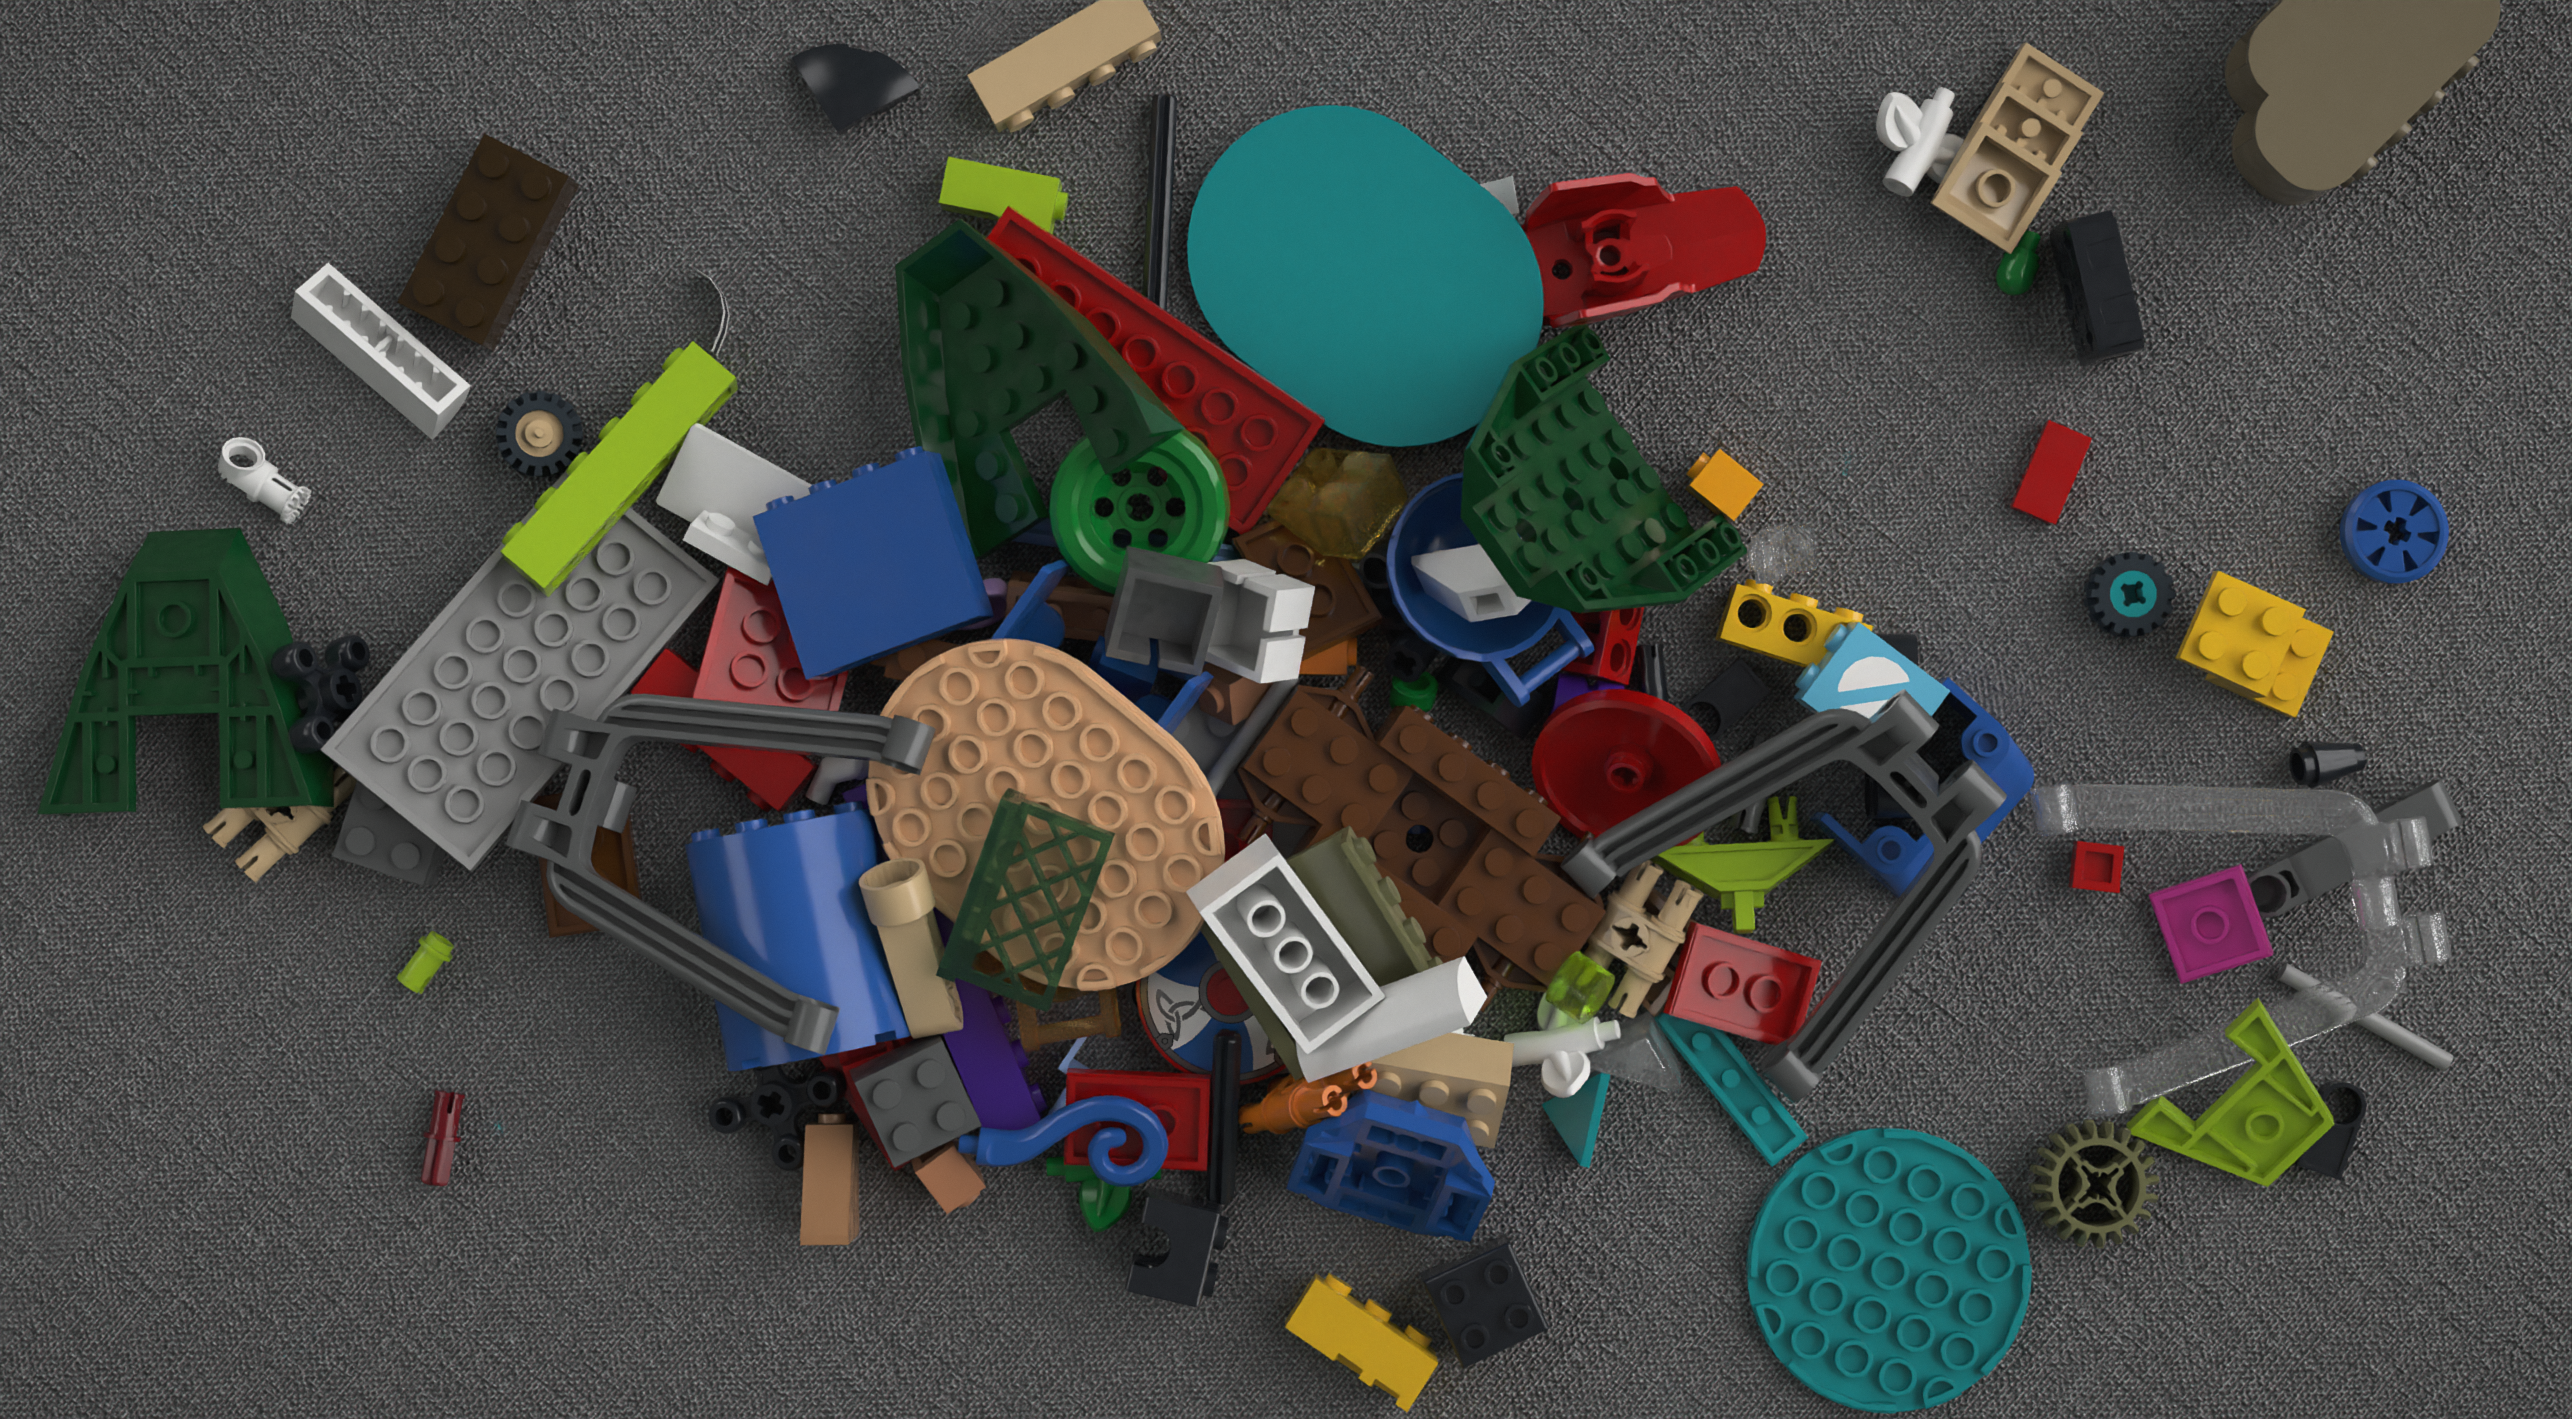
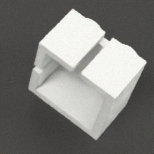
(1260, 622)

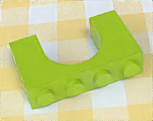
(988, 190)

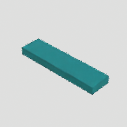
(1735, 1086)

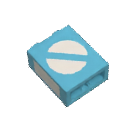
(1863, 674)

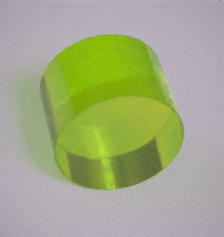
(1580, 987)

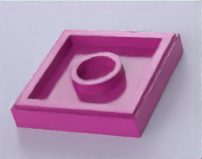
(2211, 924)

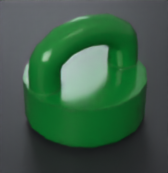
(1420, 692)

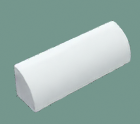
(379, 350)
(1410, 1014)

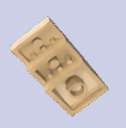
(2016, 148)

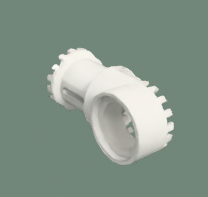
(262, 479)

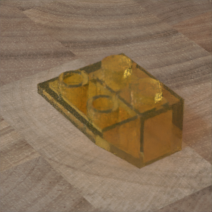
(1340, 500)

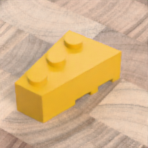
(1363, 1338)

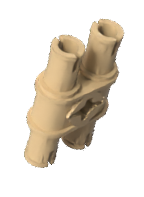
(283, 832)
(1659, 933)

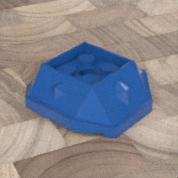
(1395, 1167)

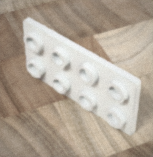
(719, 491)

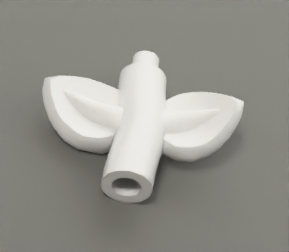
(1918, 137)
(1561, 1047)

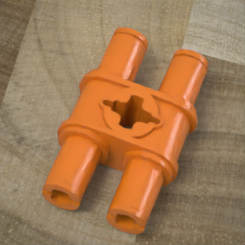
(1303, 1103)

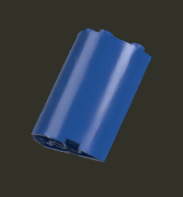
(797, 914)

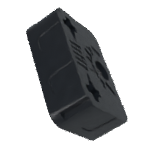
(2096, 288)

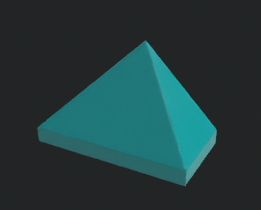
(1579, 1116)

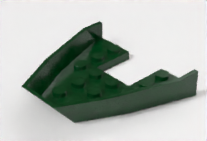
(990, 351)
(187, 639)

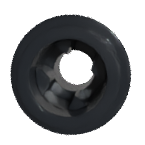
(2325, 761)

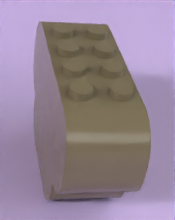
(2340, 82)

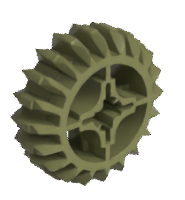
(2121, 1214)

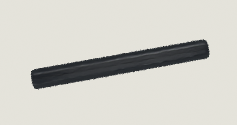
(1159, 198)

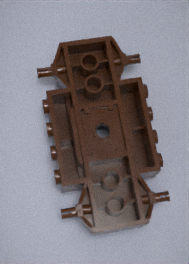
(1481, 872)

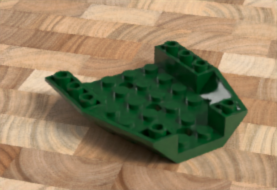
(1558, 442)

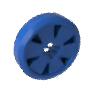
(2420, 521)

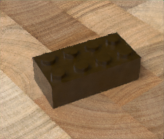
(488, 242)

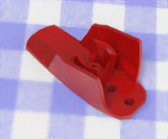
(1637, 244)

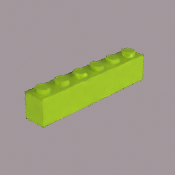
(618, 468)

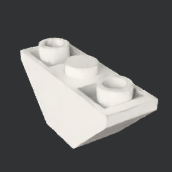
(1467, 583)

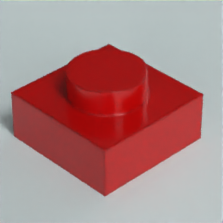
(2096, 866)

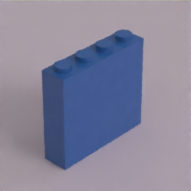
(872, 564)

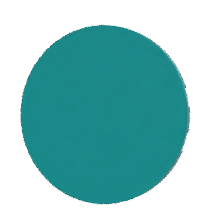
(1888, 1270)

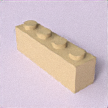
(1064, 59)

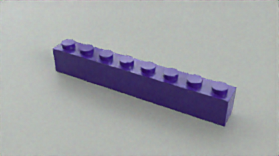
(983, 1049)

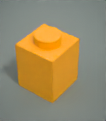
(1722, 484)

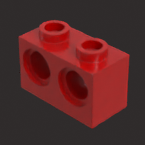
(1614, 642)

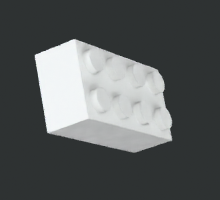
(1285, 944)

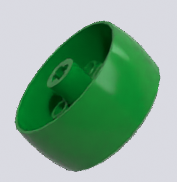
(1087, 537)

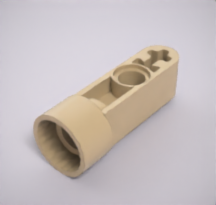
(902, 908)

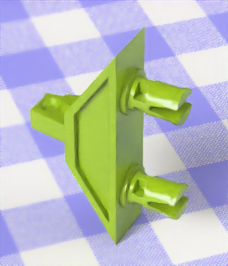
(1745, 871)

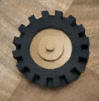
(539, 434)

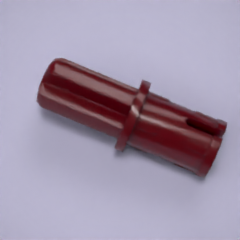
(441, 1138)

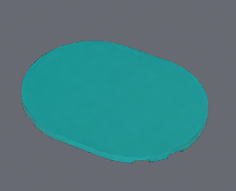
(1364, 274)

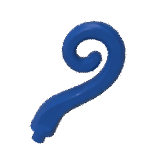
(1015, 1147)

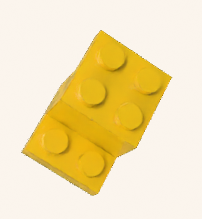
(2254, 644)

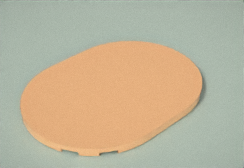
(1076, 745)

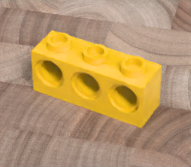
(1768, 636)

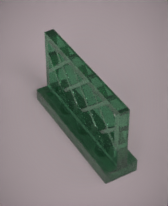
(986, 885)

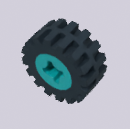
(2117, 607)

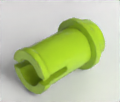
(426, 961)

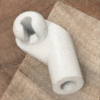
(833, 771)

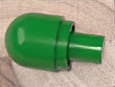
(2020, 267)

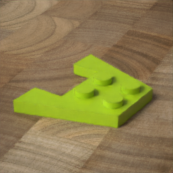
(2258, 1121)

